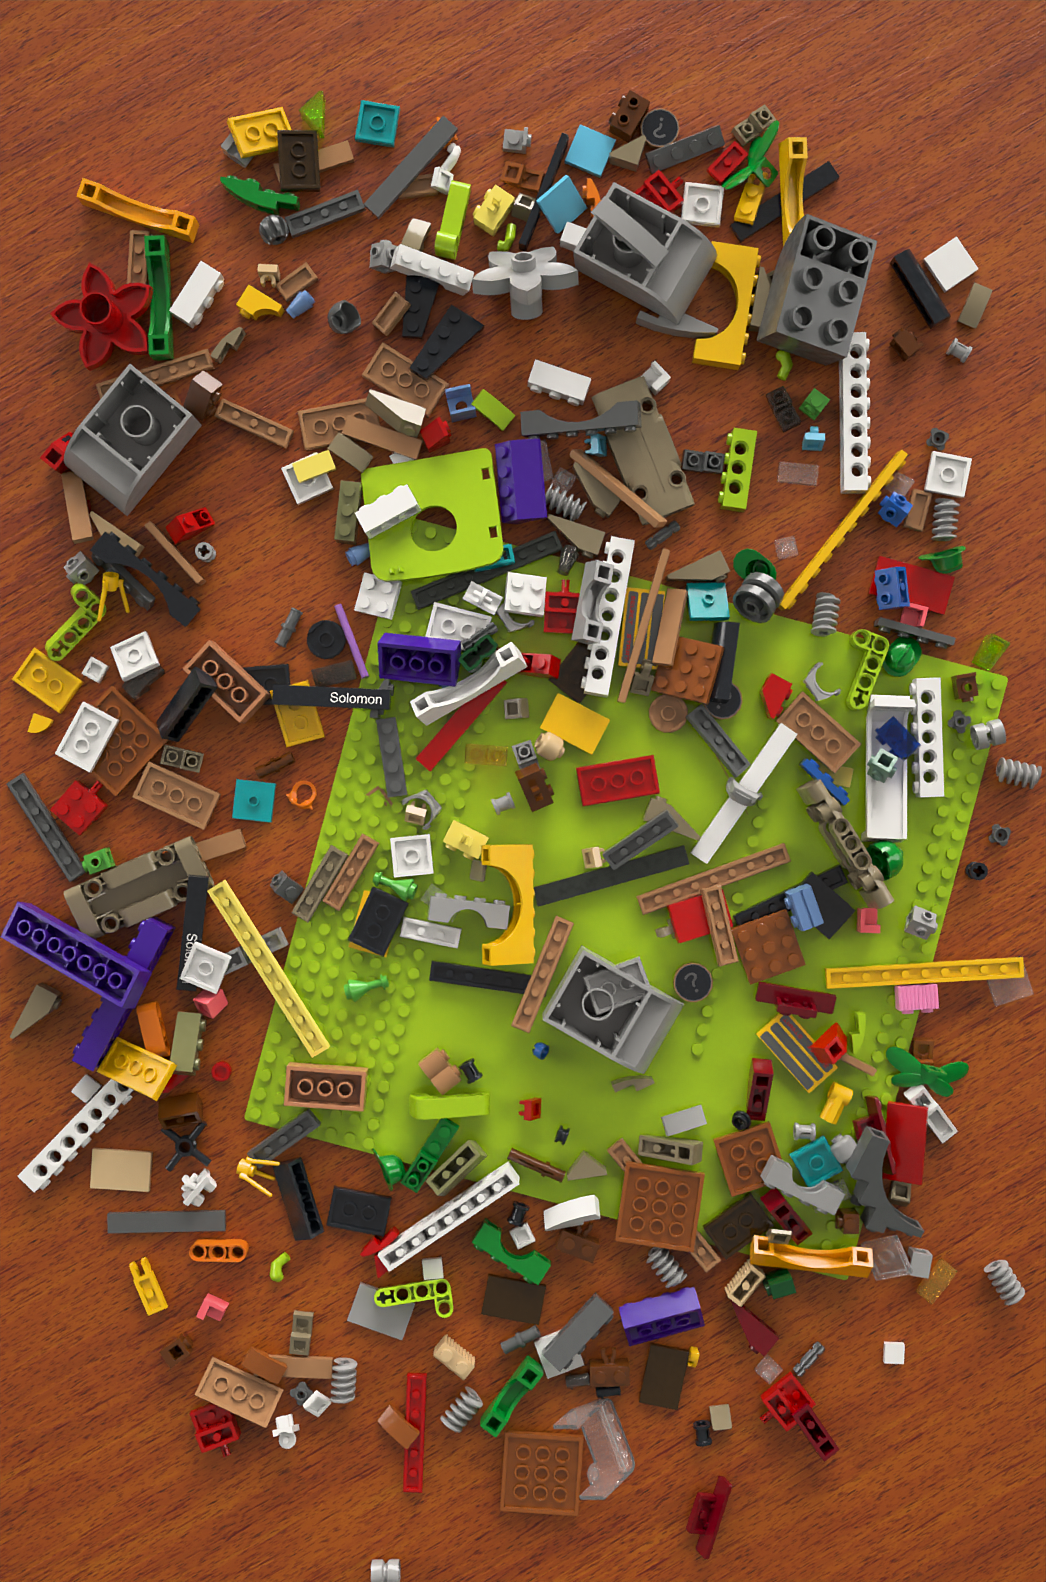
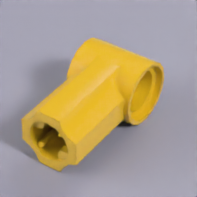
(838, 1097)

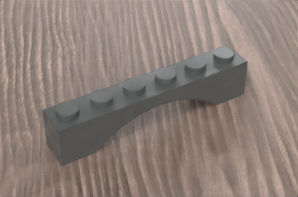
(621, 416)

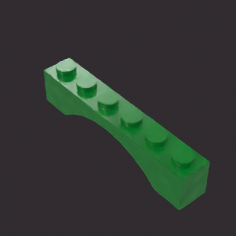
(158, 267)

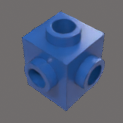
(894, 508)

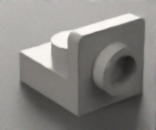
(516, 140)

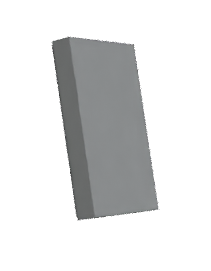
(616, 986)
(386, 1320)

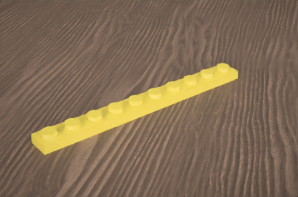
(268, 968)

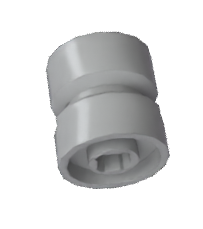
(988, 734)
(385, 1571)

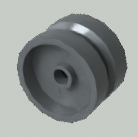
(758, 597)

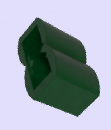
(476, 657)
(779, 1283)

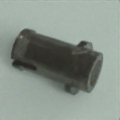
(577, 1380)

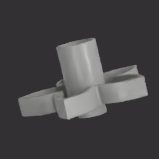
(524, 277)

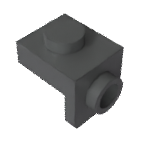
(286, 887)

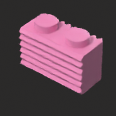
(916, 997)

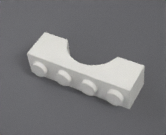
(418, 263)

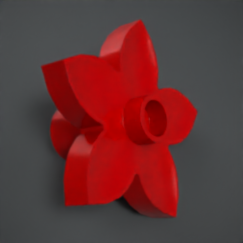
(106, 317)

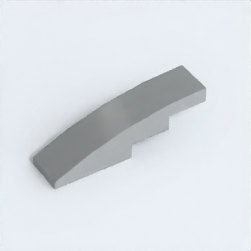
(629, 231)
(687, 327)
(274, 940)

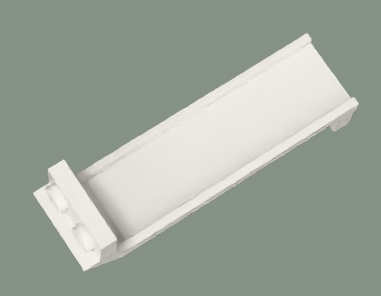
(886, 801)

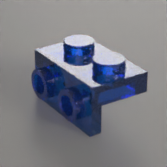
(897, 738)

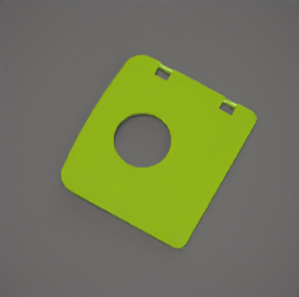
(442, 482)

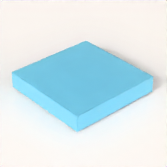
(590, 151)
(561, 204)

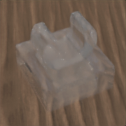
(564, 480)
(786, 547)
(768, 1369)

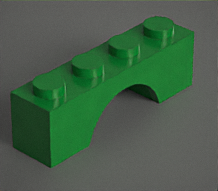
(530, 1265)
(517, 1386)

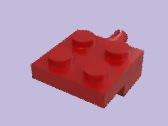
(662, 192)
(560, 610)
(80, 806)
(784, 1399)
(214, 1428)

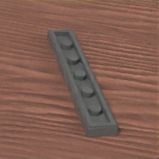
(411, 167)
(46, 827)
(166, 1221)

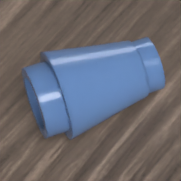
(300, 304)
(358, 554)

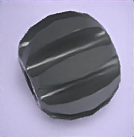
(273, 230)

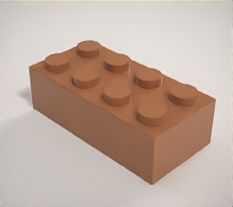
(236, 688)
(326, 1086)

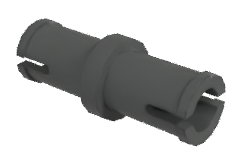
(288, 627)
(520, 1339)

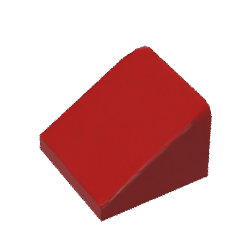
(380, 1267)

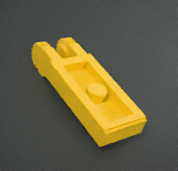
(750, 200)
(148, 1287)

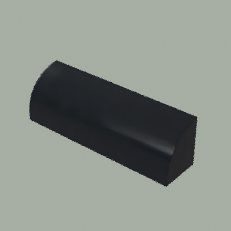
(919, 288)
(724, 635)
(186, 705)
(298, 1199)

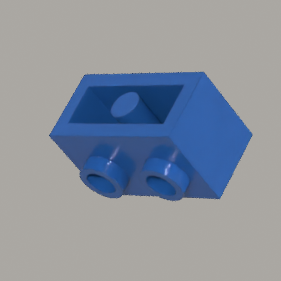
(892, 588)

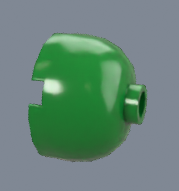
(886, 858)

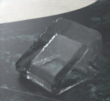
(900, 484)

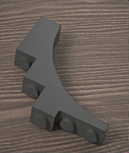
(866, 1167)

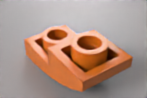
(591, 194)

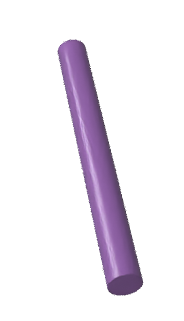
(351, 641)

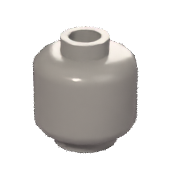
(843, 1148)

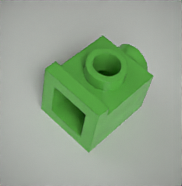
(814, 404)
(105, 861)

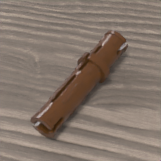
(539, 1166)

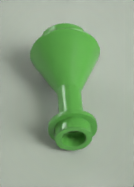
(404, 888)
(356, 989)

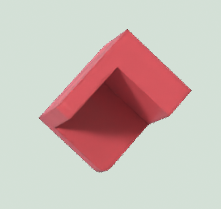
(914, 615)
(867, 920)
(209, 1003)
(212, 1307)

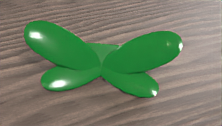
(756, 160)
(916, 1074)

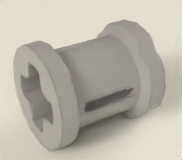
(959, 350)
(202, 547)
(503, 803)
(804, 1131)

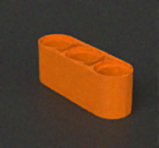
(153, 1029)
(211, 1255)

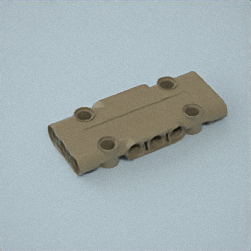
(648, 455)
(862, 872)
(136, 889)

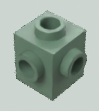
(882, 766)

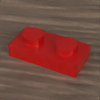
(727, 162)

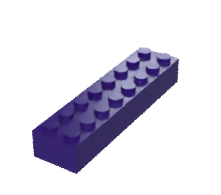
(76, 955)
(111, 1018)

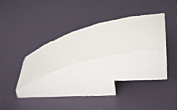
(937, 1119)
(572, 1213)

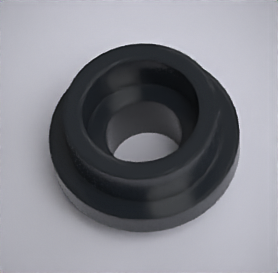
(741, 1120)

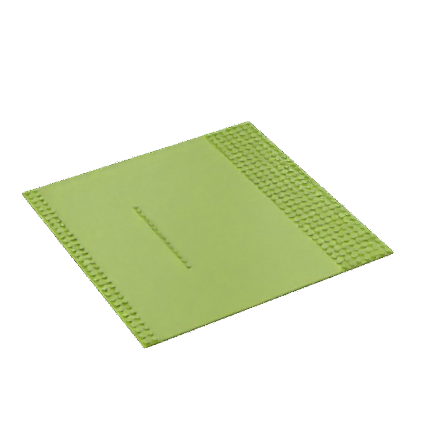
(713, 1039)

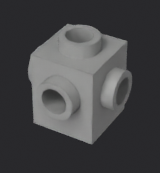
(381, 256)
(80, 569)
(921, 923)

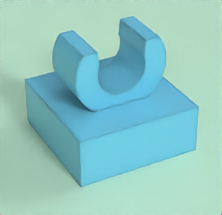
(813, 440)
(598, 445)

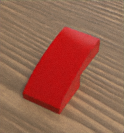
(376, 1244)

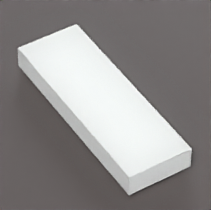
(430, 932)

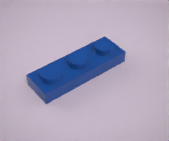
(839, 793)

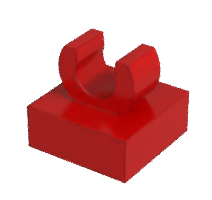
(532, 1108)

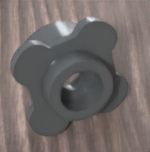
(943, 437)
(953, 722)
(1005, 833)
(301, 1387)

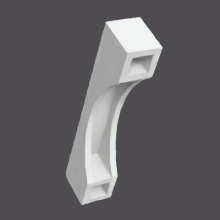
(437, 703)

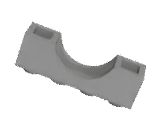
(595, 581)
(443, 908)
(823, 1195)

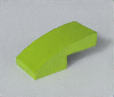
(493, 409)
(856, 1037)

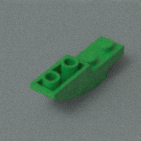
(252, 195)
(429, 1154)

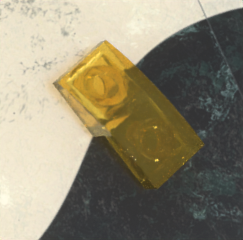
(486, 754)
(938, 1280)

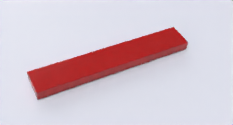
(456, 727)
(416, 1417)

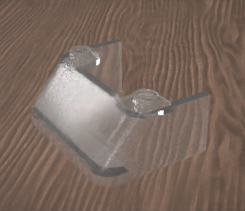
(606, 1444)

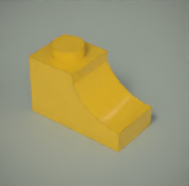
(255, 304)

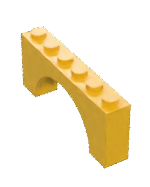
(739, 267)
(517, 942)

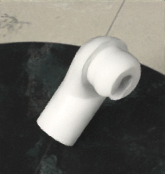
(452, 159)

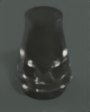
(568, 557)

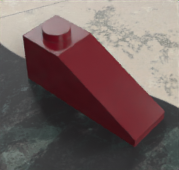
(759, 1088)
(786, 1215)
(758, 1333)
(815, 1432)

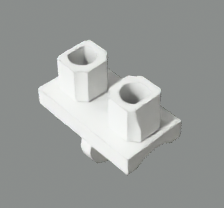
(482, 598)
(194, 1185)
(286, 1430)

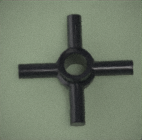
(180, 1151)

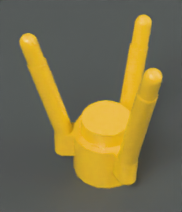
(111, 583)
(247, 1169)

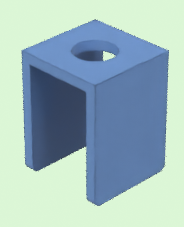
(456, 395)

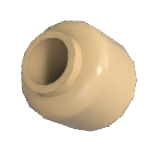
(549, 746)

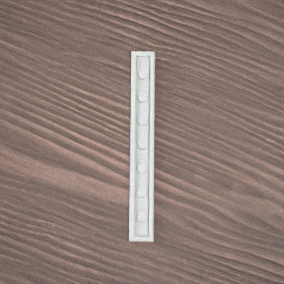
(752, 780)

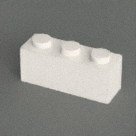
(197, 295)
(558, 383)
(387, 511)

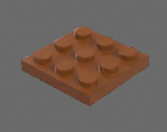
(692, 671)
(767, 946)
(745, 1156)

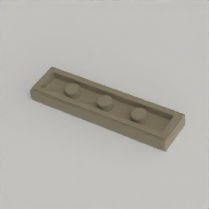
(319, 883)

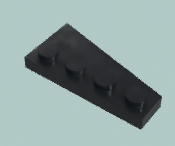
(421, 295)
(448, 337)

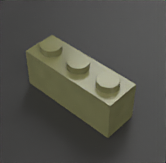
(347, 521)
(187, 1043)
(456, 1168)

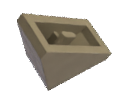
(628, 155)
(585, 1167)

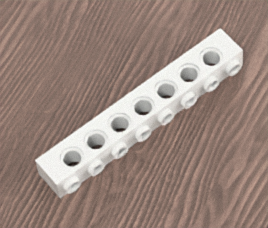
(848, 482)
(600, 687)
(32, 1174)
(449, 1216)

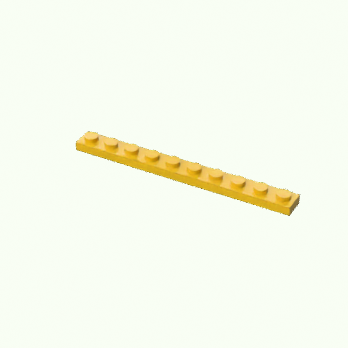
(847, 524)
(924, 972)

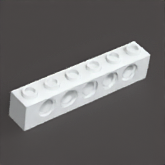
(934, 747)

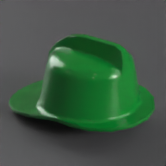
(946, 560)
(751, 561)
(902, 656)
(391, 1167)

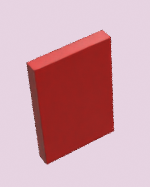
(690, 918)

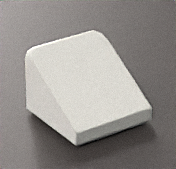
(86, 1088)

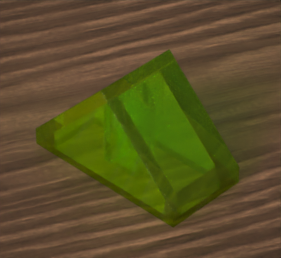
(314, 113)
(990, 651)

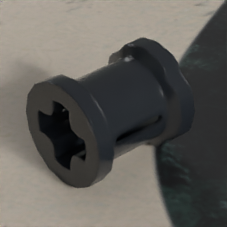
(983, 871)
(470, 1071)
(518, 1213)
(702, 1433)

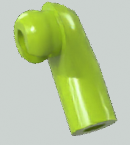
(509, 238)
(786, 362)
(276, 1267)

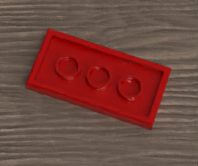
(924, 585)
(618, 780)
(907, 1134)

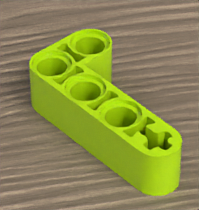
(449, 236)
(72, 625)
(863, 670)
(448, 1106)
(414, 1297)

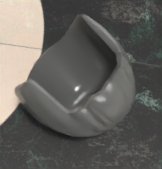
(343, 317)

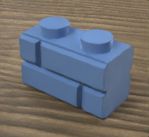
(803, 907)

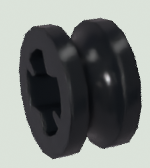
(562, 1135)

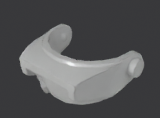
(509, 623)
(813, 687)
(733, 786)
(434, 805)

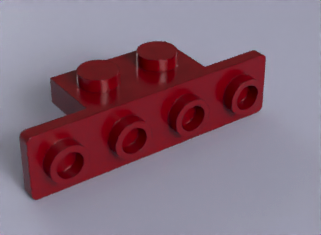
(795, 1000)
(876, 1121)
(707, 1515)

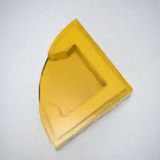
(39, 723)
(693, 1357)

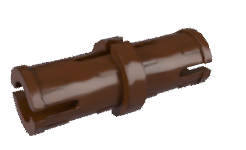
(274, 765)

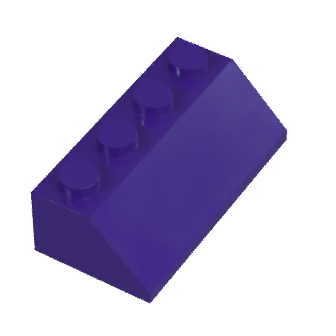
(521, 481)
(419, 659)
(661, 1316)

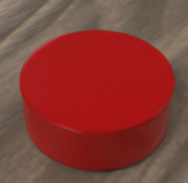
(221, 1071)

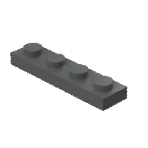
(685, 149)
(325, 213)
(131, 584)
(923, 636)
(718, 740)
(391, 757)
(640, 839)
(285, 1137)

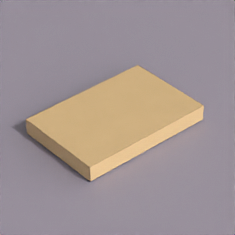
(121, 1169)

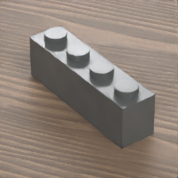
(577, 1332)

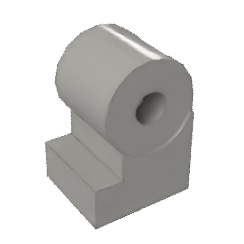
(230, 149)

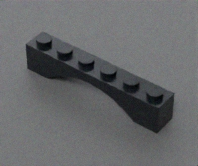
(112, 551)

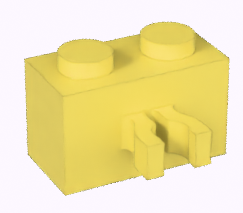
(493, 210)
(465, 839)

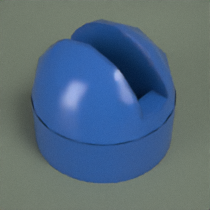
(541, 1050)

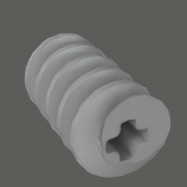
(564, 503)
(944, 521)
(824, 614)
(1018, 772)
(666, 1266)
(1007, 1281)
(345, 1380)
(463, 1410)

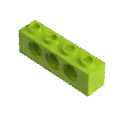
(746, 440)

